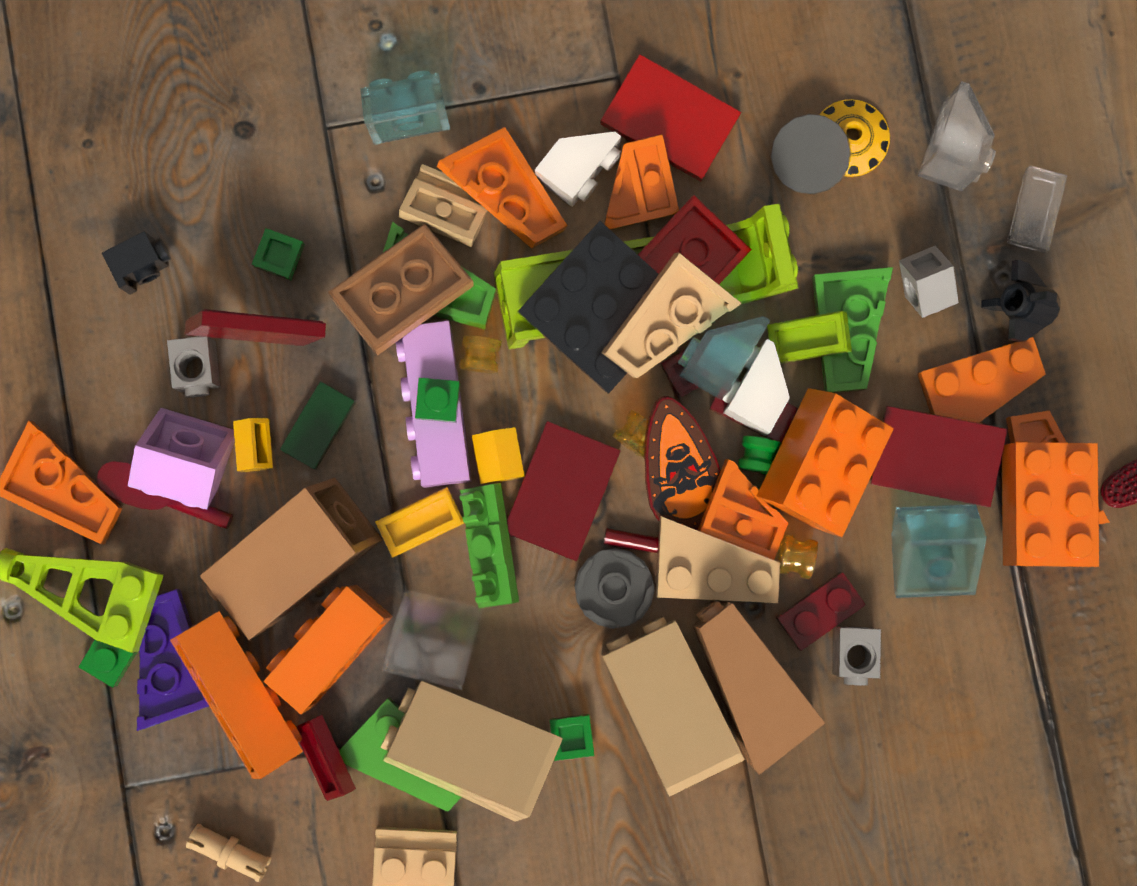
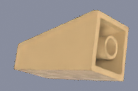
(671, 705)
(471, 750)

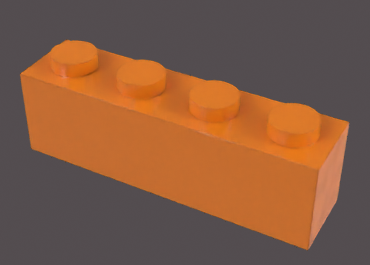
(237, 695)

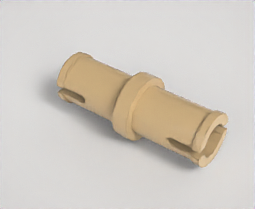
(228, 852)

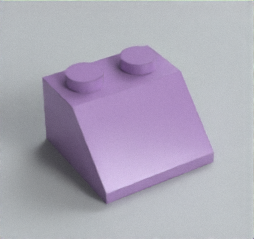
(181, 458)

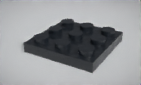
(589, 301)

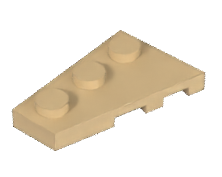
(711, 569)

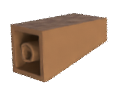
(290, 557)
(757, 693)

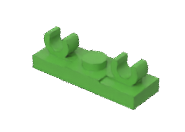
(489, 545)

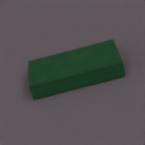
(317, 425)

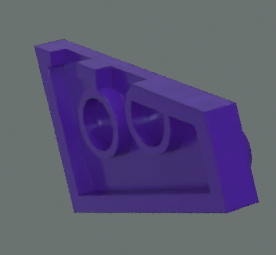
(164, 682)

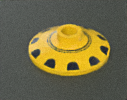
(873, 131)

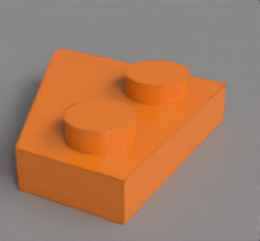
(642, 184)
(740, 516)

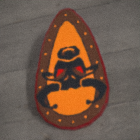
(678, 464)

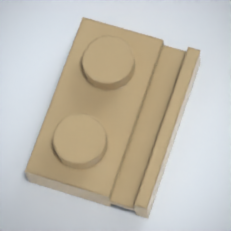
(443, 207)
(414, 857)

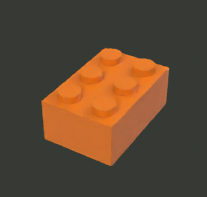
(825, 461)
(1050, 504)
(326, 647)

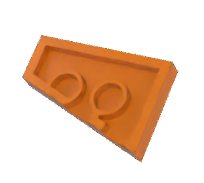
(983, 382)
(56, 487)

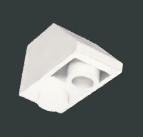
(576, 162)
(761, 393)

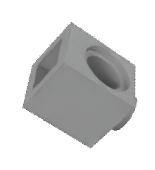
(929, 281)
(185, 350)
(847, 637)

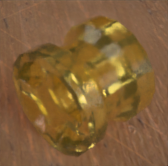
(480, 354)
(633, 433)
(797, 556)

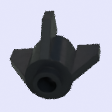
(1026, 303)

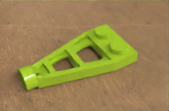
(127, 607)

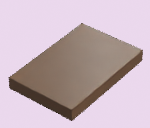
(401, 289)

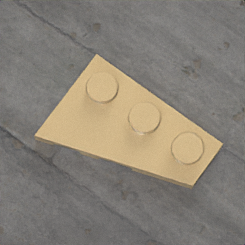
(668, 314)

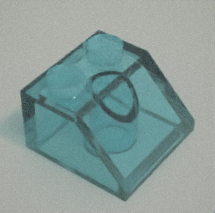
(404, 107)
(720, 355)
(937, 550)

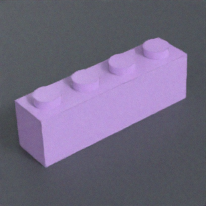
(440, 445)

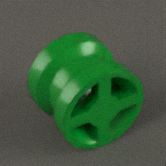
(758, 454)

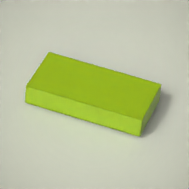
(811, 337)

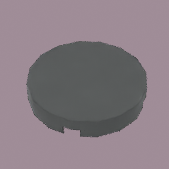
(811, 154)
(614, 588)

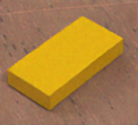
(419, 522)

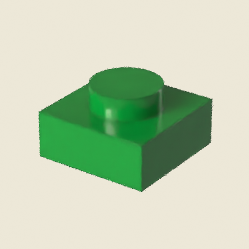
(278, 254)
(437, 400)
(106, 662)
(576, 736)

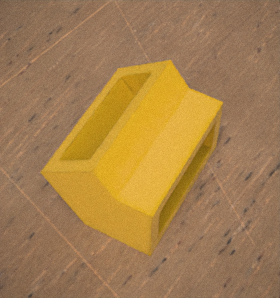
(246, 444)
(498, 455)

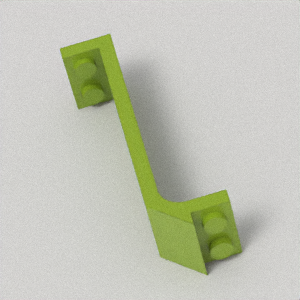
(761, 273)

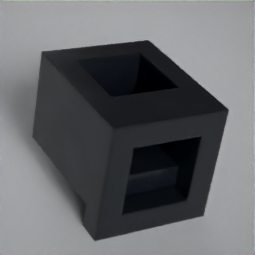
(137, 261)

